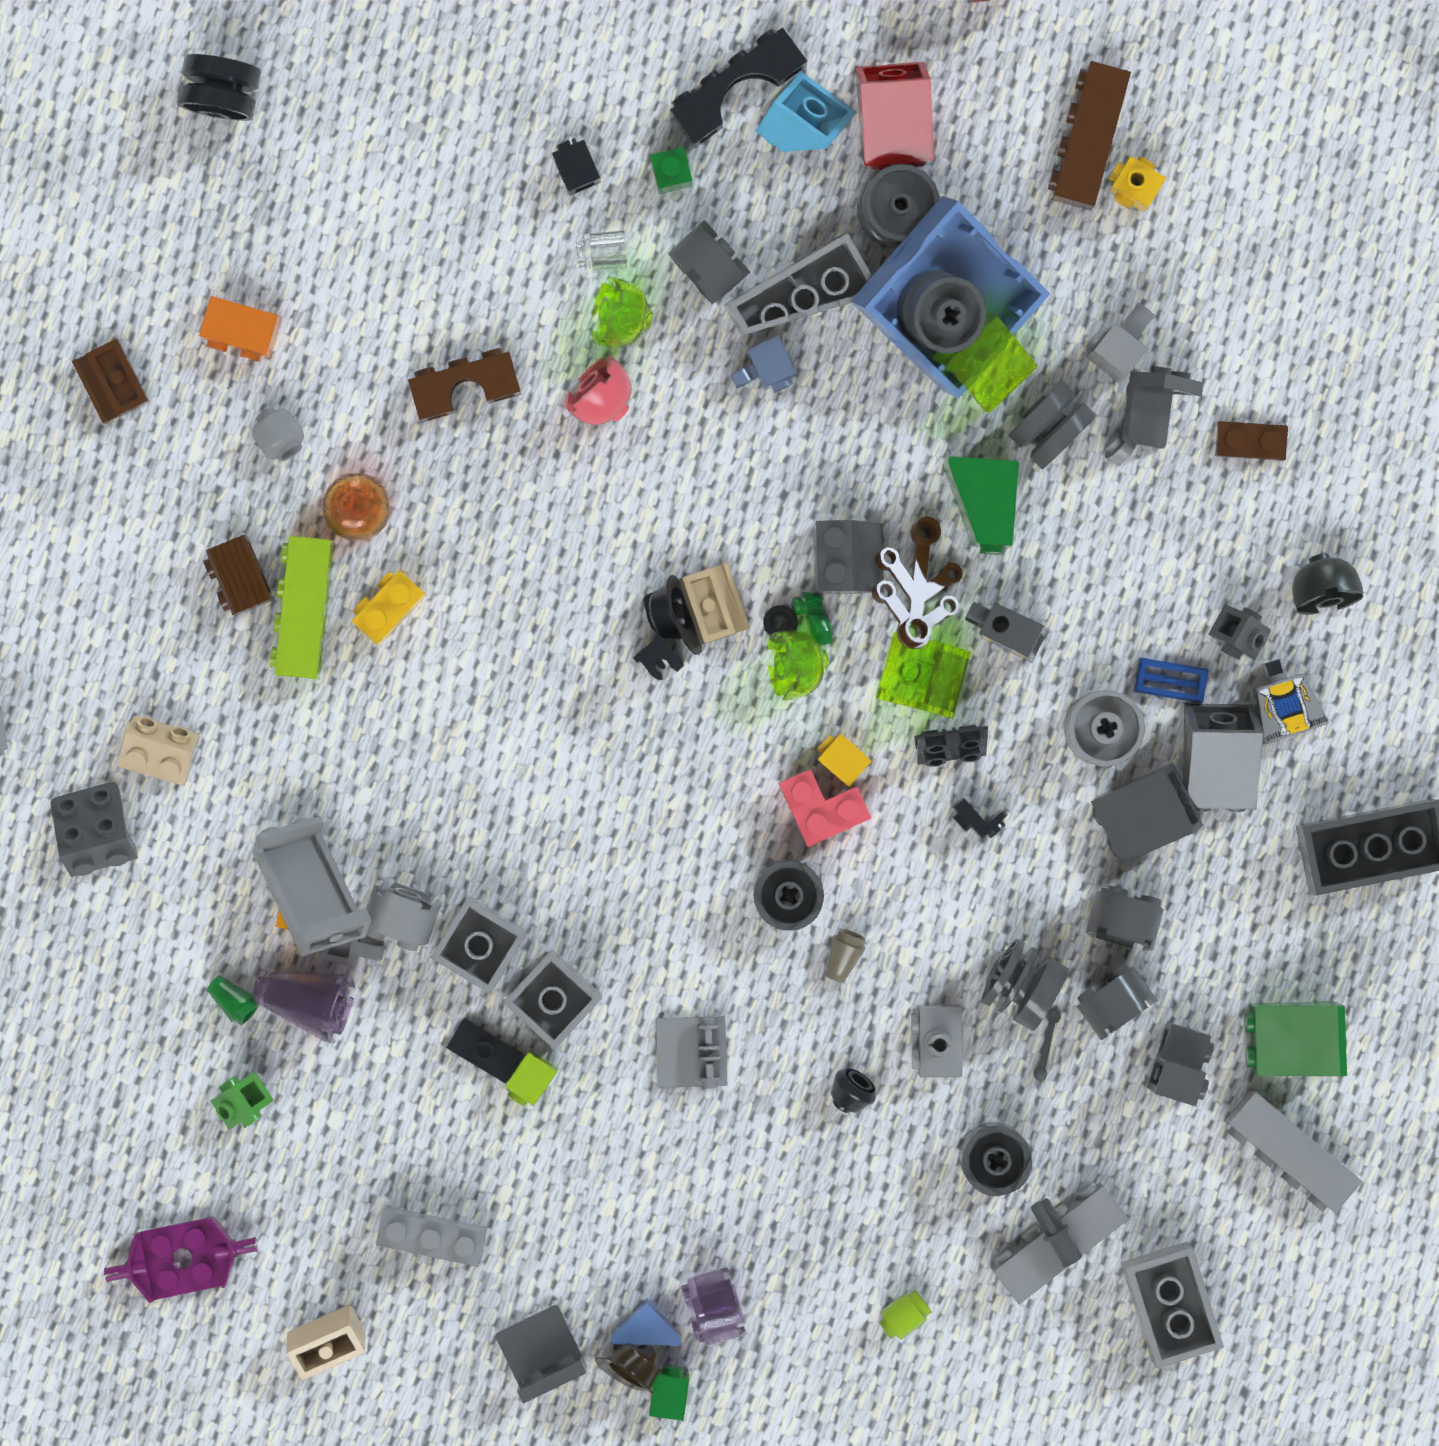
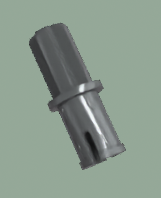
(1056, 1232)

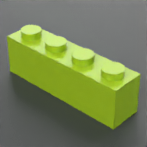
(303, 607)

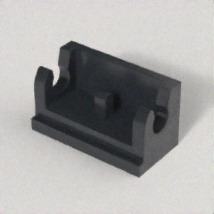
(654, 654)

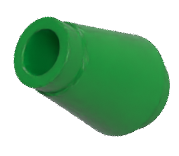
(233, 1000)

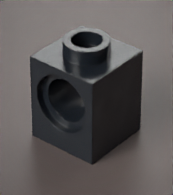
(576, 166)

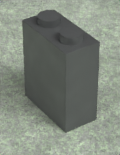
(1146, 813)

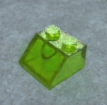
(924, 677)

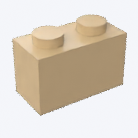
(325, 1342)

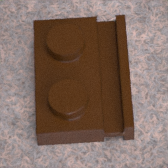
(110, 381)

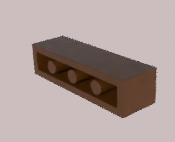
(1090, 135)

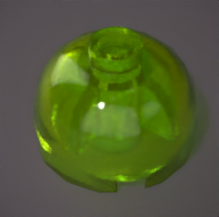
(621, 314)
(797, 664)

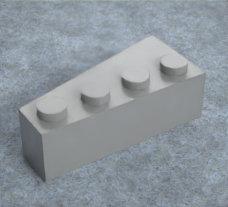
(807, 287)

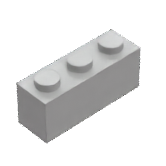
(431, 1236)

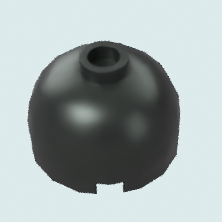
(1326, 584)

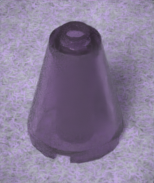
(307, 1000)

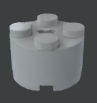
(401, 915)

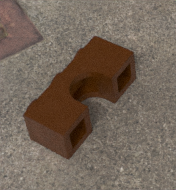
(434, 390)

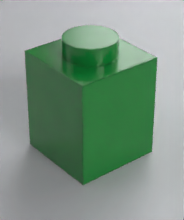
(671, 170)
(669, 1393)

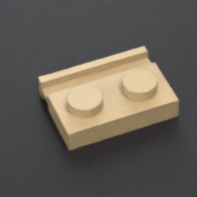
(714, 603)

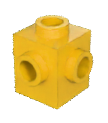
(1144, 173)

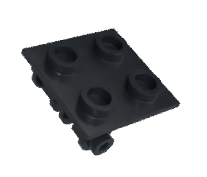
(964, 744)

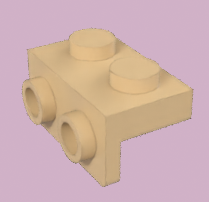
(158, 750)

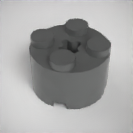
(708, 262)
(784, 914)
(1125, 918)
(1115, 1002)
(1000, 1178)

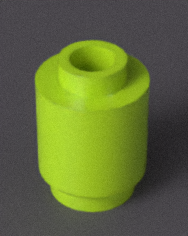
(904, 1315)

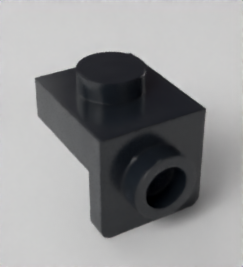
(969, 818)

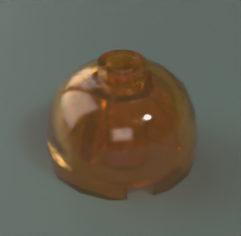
(356, 507)

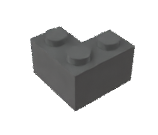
(1179, 1064)

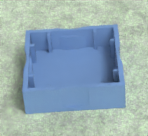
(960, 245)

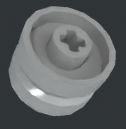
(1124, 732)

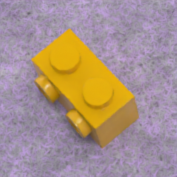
(388, 607)

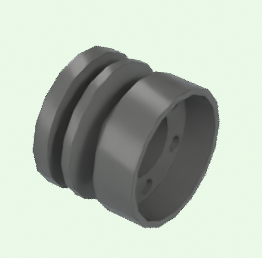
(1024, 984)

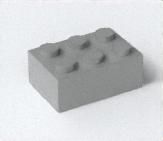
(1172, 1304)

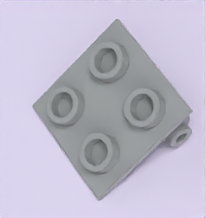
(691, 1052)

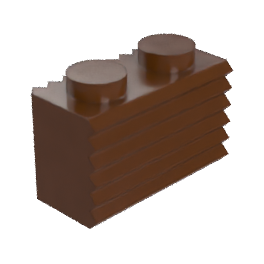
(238, 575)

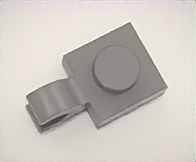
(348, 952)

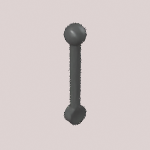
(1053, 1017)

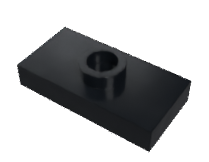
(484, 1050)

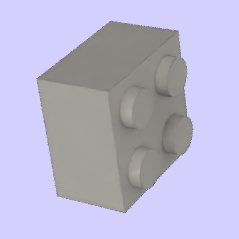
(479, 944)
(553, 999)

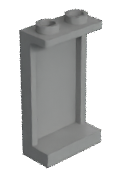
(308, 886)

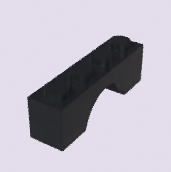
(773, 60)

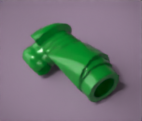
(817, 620)

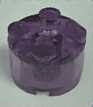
(715, 1307)

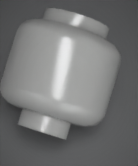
(278, 434)

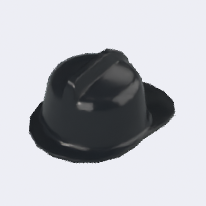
(670, 615)

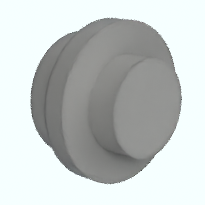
(1118, 449)

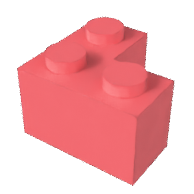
(819, 817)

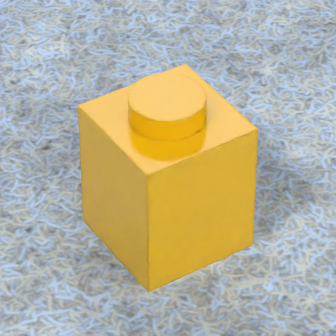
(842, 758)

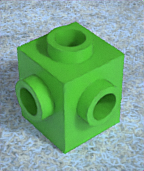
(241, 1100)

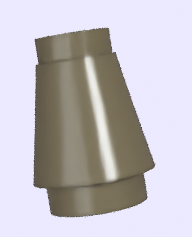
(844, 954)

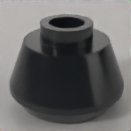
(852, 1091)

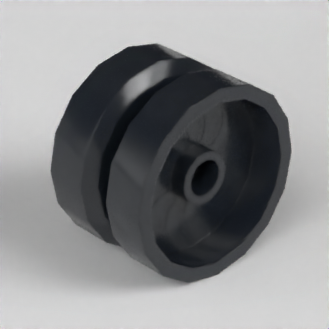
(219, 87)

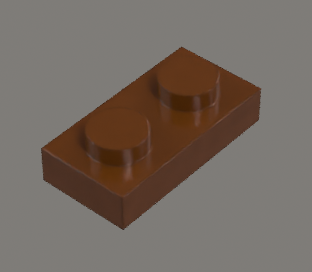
(1251, 441)

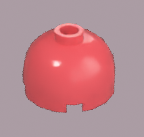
(601, 394)

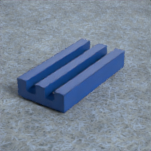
(1141, 676)

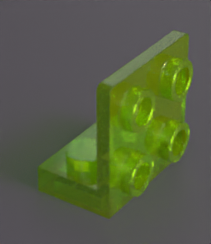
(990, 365)

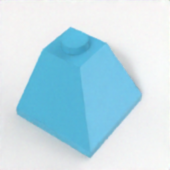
(804, 117)

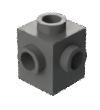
(1240, 632)

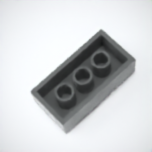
(1370, 846)

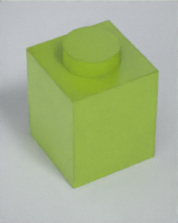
(530, 1079)

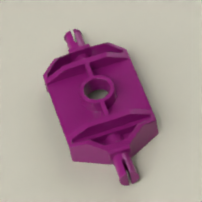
(157, 1275)

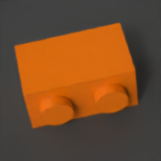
(240, 328)

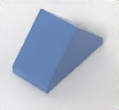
(646, 1327)

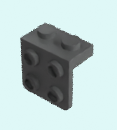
(1150, 404)
(92, 829)

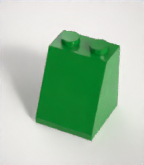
(985, 499)
(1296, 1039)

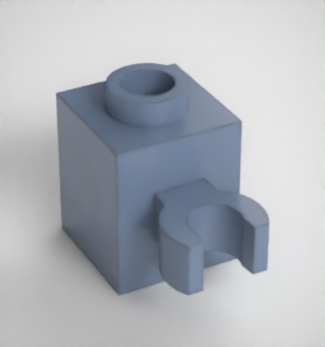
(769, 364)

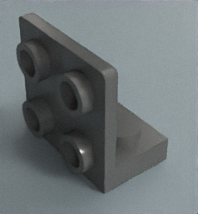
(541, 1353)

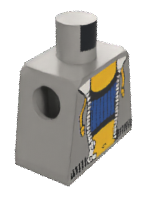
(1286, 704)

